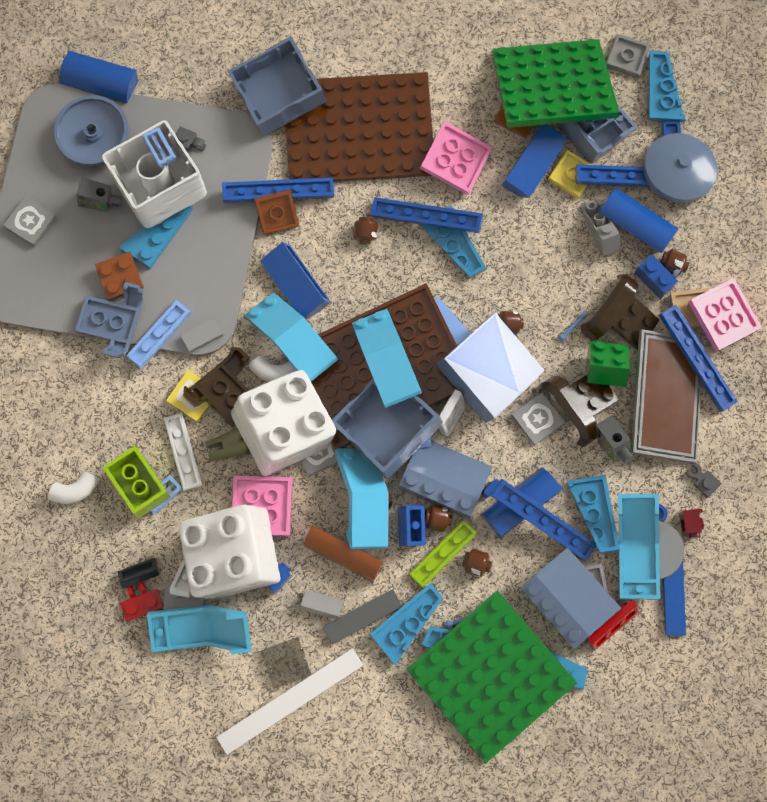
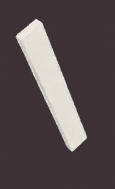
(289, 701)

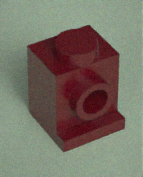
(691, 523)

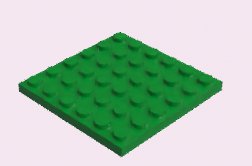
(554, 83)
(491, 676)

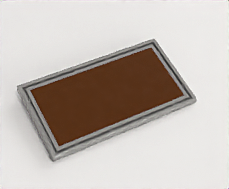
(665, 400)

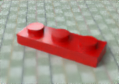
(612, 625)

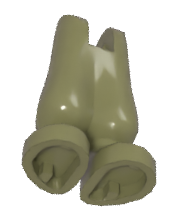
(231, 443)

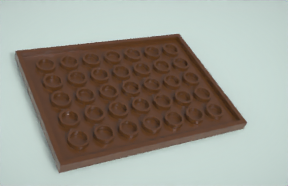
(364, 129)
(424, 341)

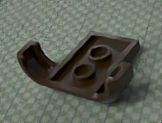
(621, 313)
(220, 385)
(581, 403)

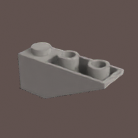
(602, 229)

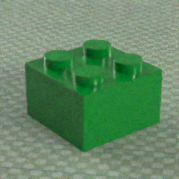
(607, 364)

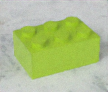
(136, 482)

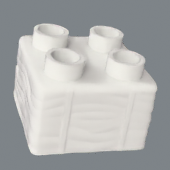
(153, 191)
(283, 422)
(229, 552)

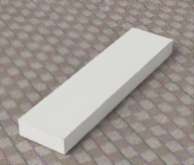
(183, 452)

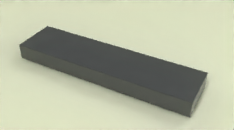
(362, 616)

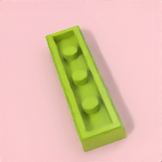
(442, 553)

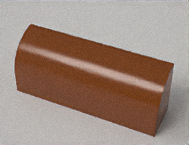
(341, 554)

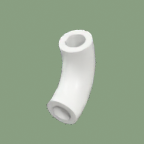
(268, 371)
(74, 492)

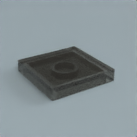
(285, 663)

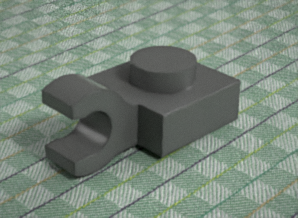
(189, 139)

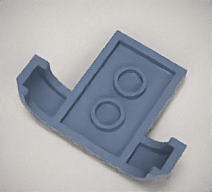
(112, 320)

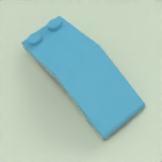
(292, 335)
(386, 358)
(366, 500)
(639, 546)
(199, 627)

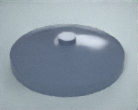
(89, 129)
(680, 168)

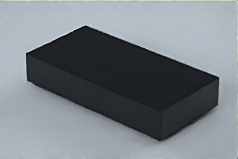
(138, 573)

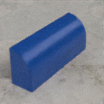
(98, 76)
(535, 161)
(638, 220)
(295, 280)
(539, 487)

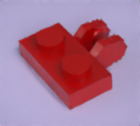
(140, 605)

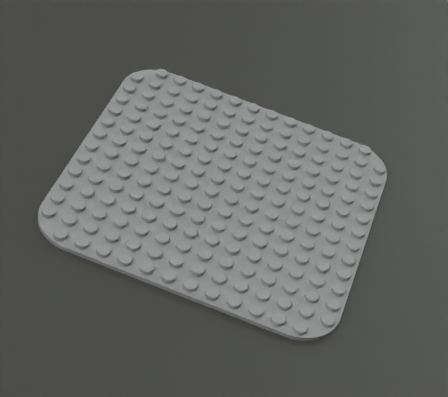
(199, 267)

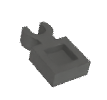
(706, 482)

